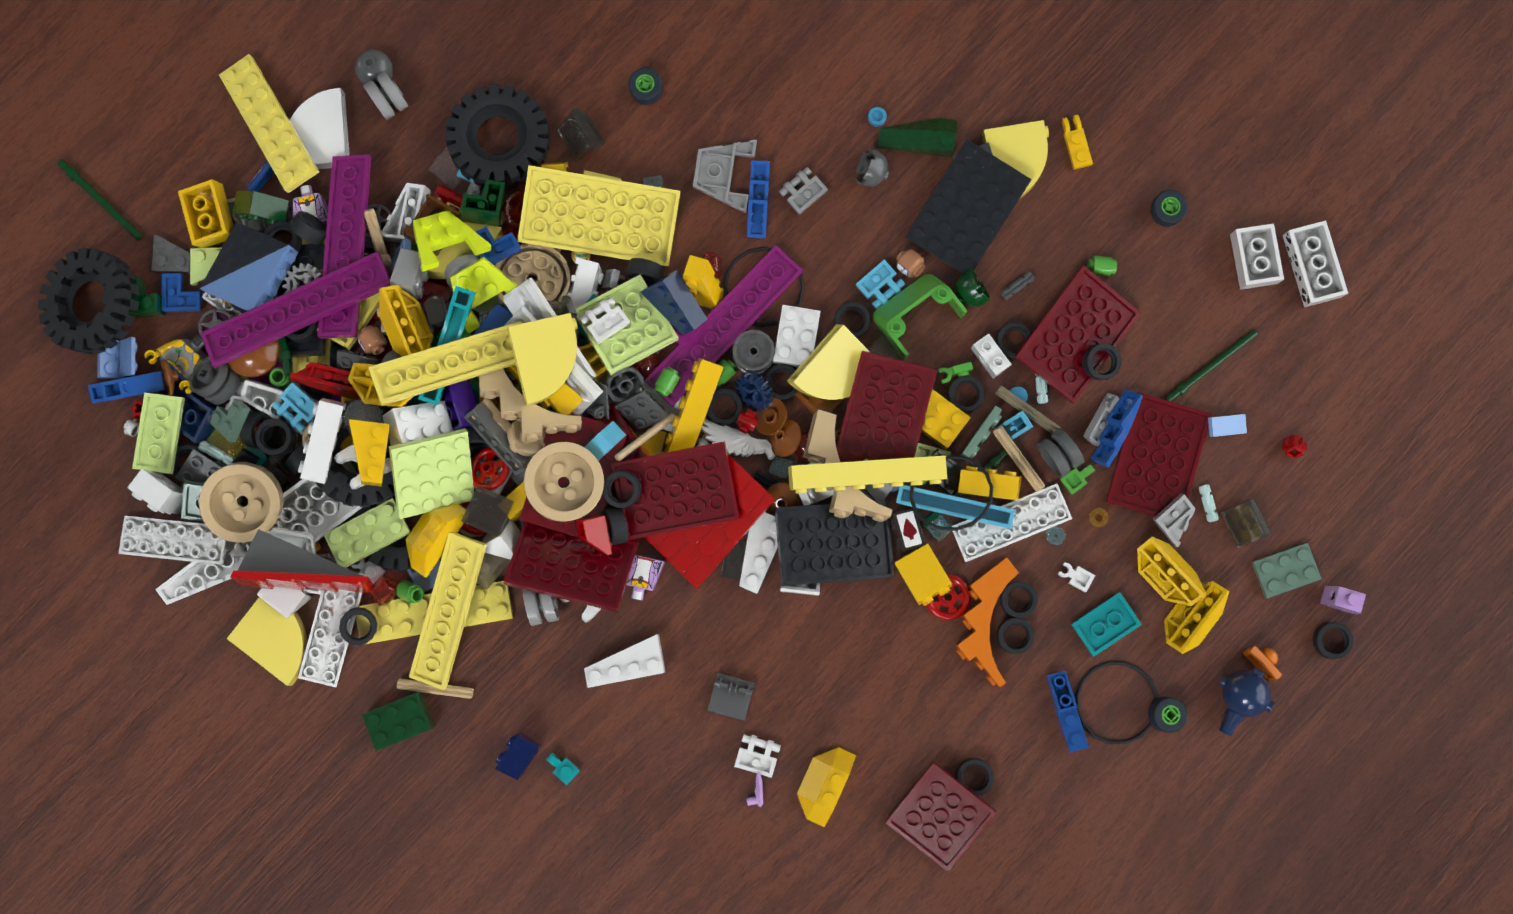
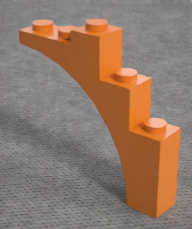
(978, 618)

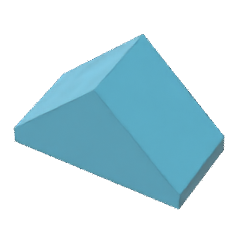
(1017, 425)
(605, 440)

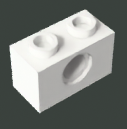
(990, 356)

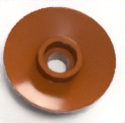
(170, 376)
(766, 423)
(787, 439)
(782, 492)

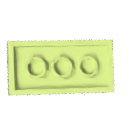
(158, 433)
(366, 534)

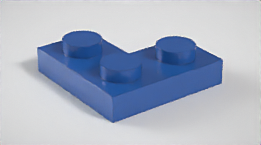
(500, 248)
(175, 299)

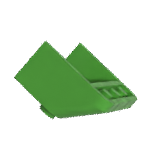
(889, 314)

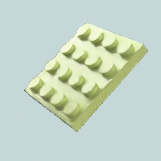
(642, 337)
(431, 473)

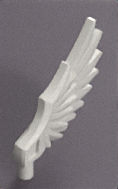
(737, 441)

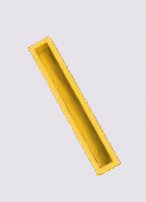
(693, 406)

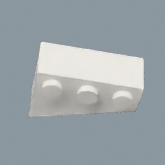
(406, 209)
(585, 281)

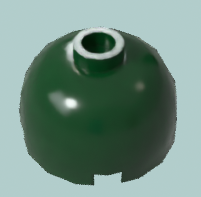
(971, 290)

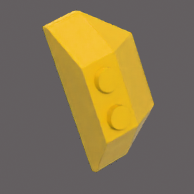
(403, 321)
(363, 385)
(430, 534)
(1169, 573)
(1190, 624)
(824, 784)

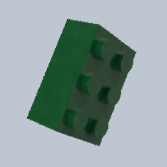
(398, 721)

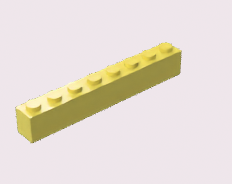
(867, 473)

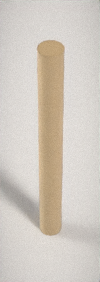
(644, 437)

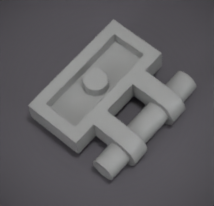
(807, 194)

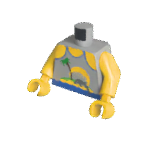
(181, 356)

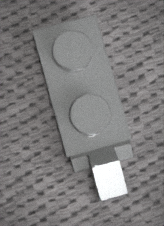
(1099, 421)

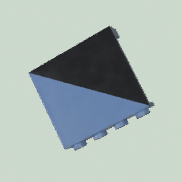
(248, 268)

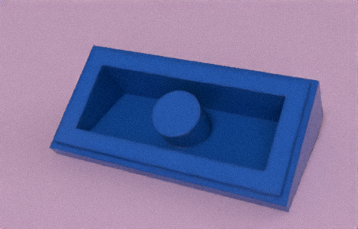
(260, 178)

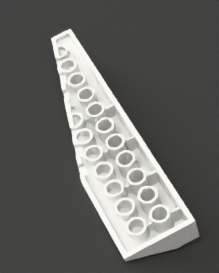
(303, 510)

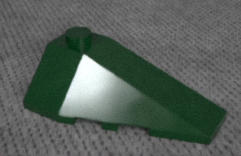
(923, 137)

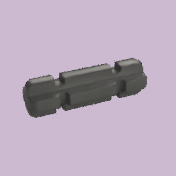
(1017, 285)

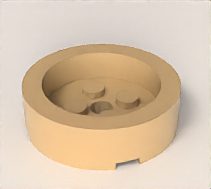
(541, 262)
(567, 461)
(220, 501)

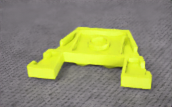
(441, 232)
(483, 279)

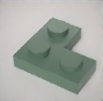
(230, 422)

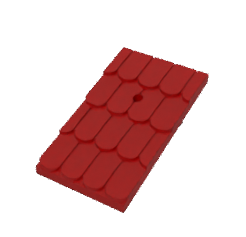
(701, 549)
(280, 564)

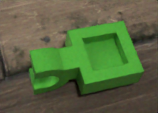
(960, 370)
(1075, 479)

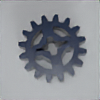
(754, 391)

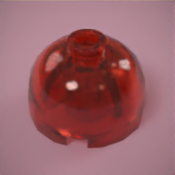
(513, 208)

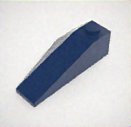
(196, 414)

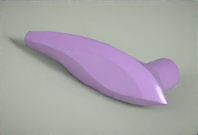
(758, 799)

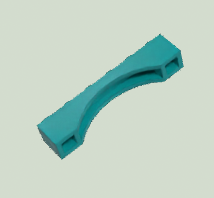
(452, 330)

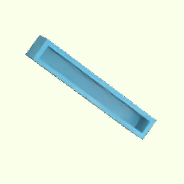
(956, 506)

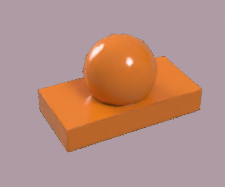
(1264, 660)

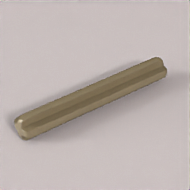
(1030, 412)

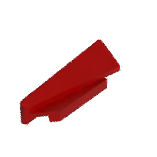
(326, 379)

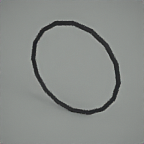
(741, 256)
(965, 525)
(1081, 685)

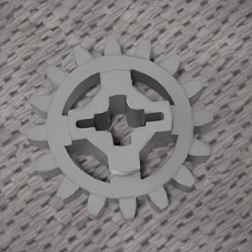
(294, 279)

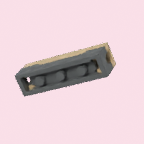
(493, 429)

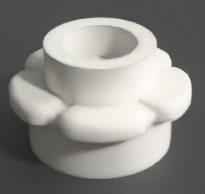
(131, 427)

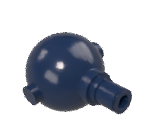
(1245, 695)

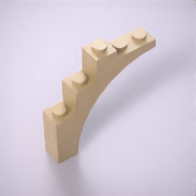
(533, 417)
(822, 449)

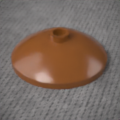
(258, 361)

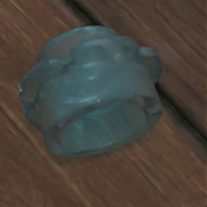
(1056, 530)

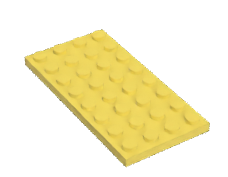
(598, 215)

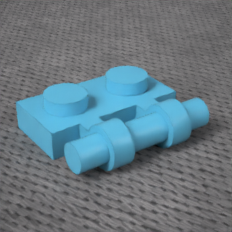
(876, 279)
(299, 402)

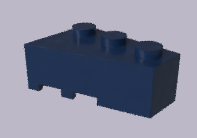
(675, 302)

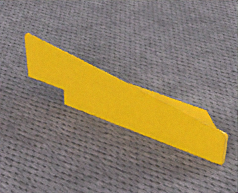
(563, 401)

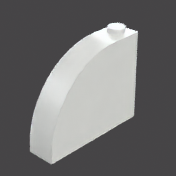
(323, 126)

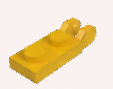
(1077, 144)

